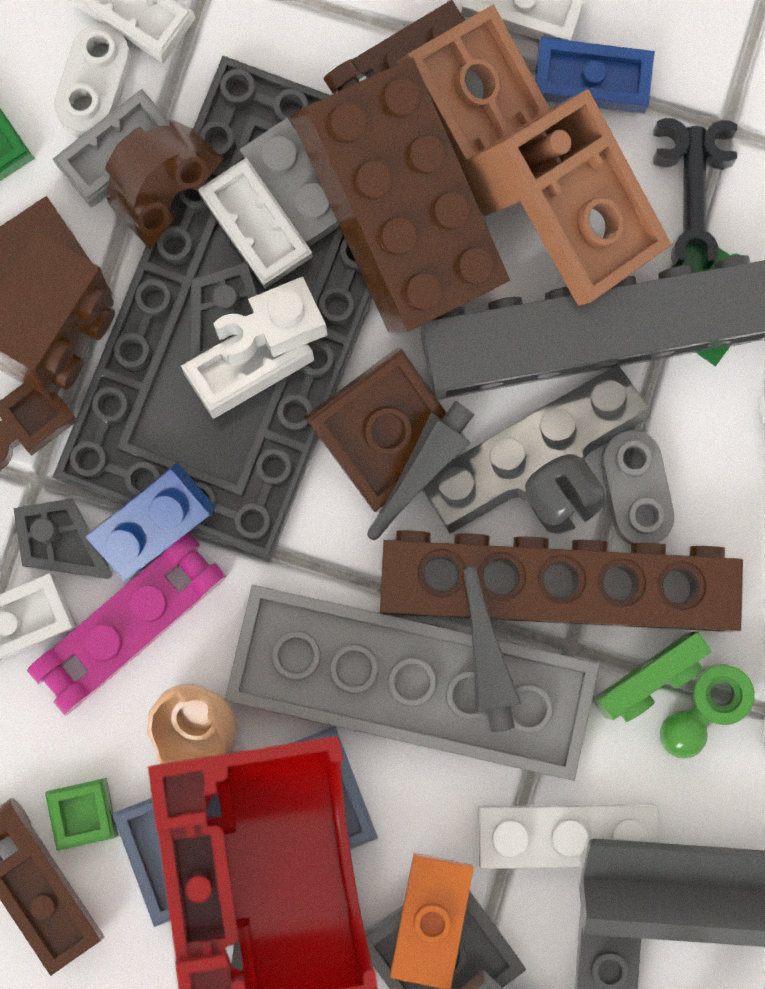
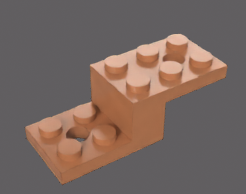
(546, 157)

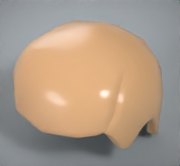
(191, 724)

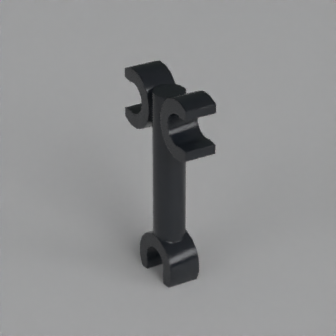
(698, 149)

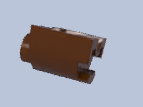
(151, 170)

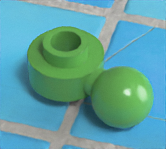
(686, 732)

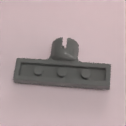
(542, 458)

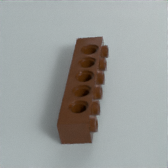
(710, 606)

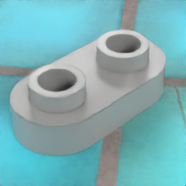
(637, 487)

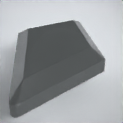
(214, 297)
(55, 540)

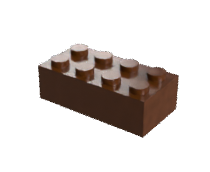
(400, 197)

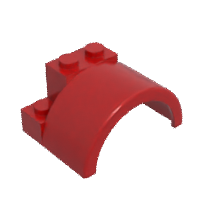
(262, 870)

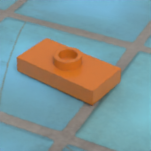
(431, 921)

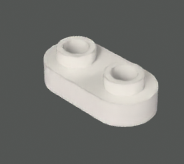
(92, 77)

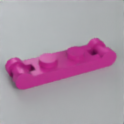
(126, 624)

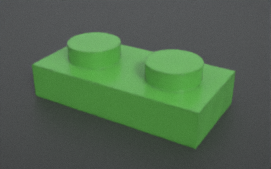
(673, 664)

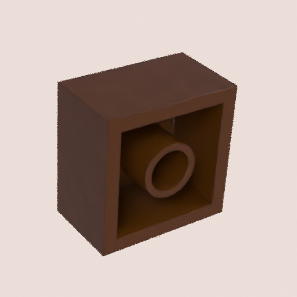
(50, 314)

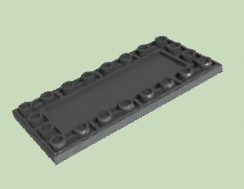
(139, 403)

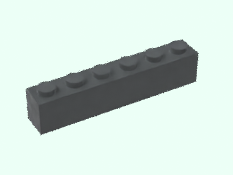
(623, 327)

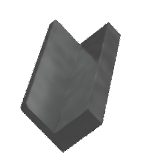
(673, 892)

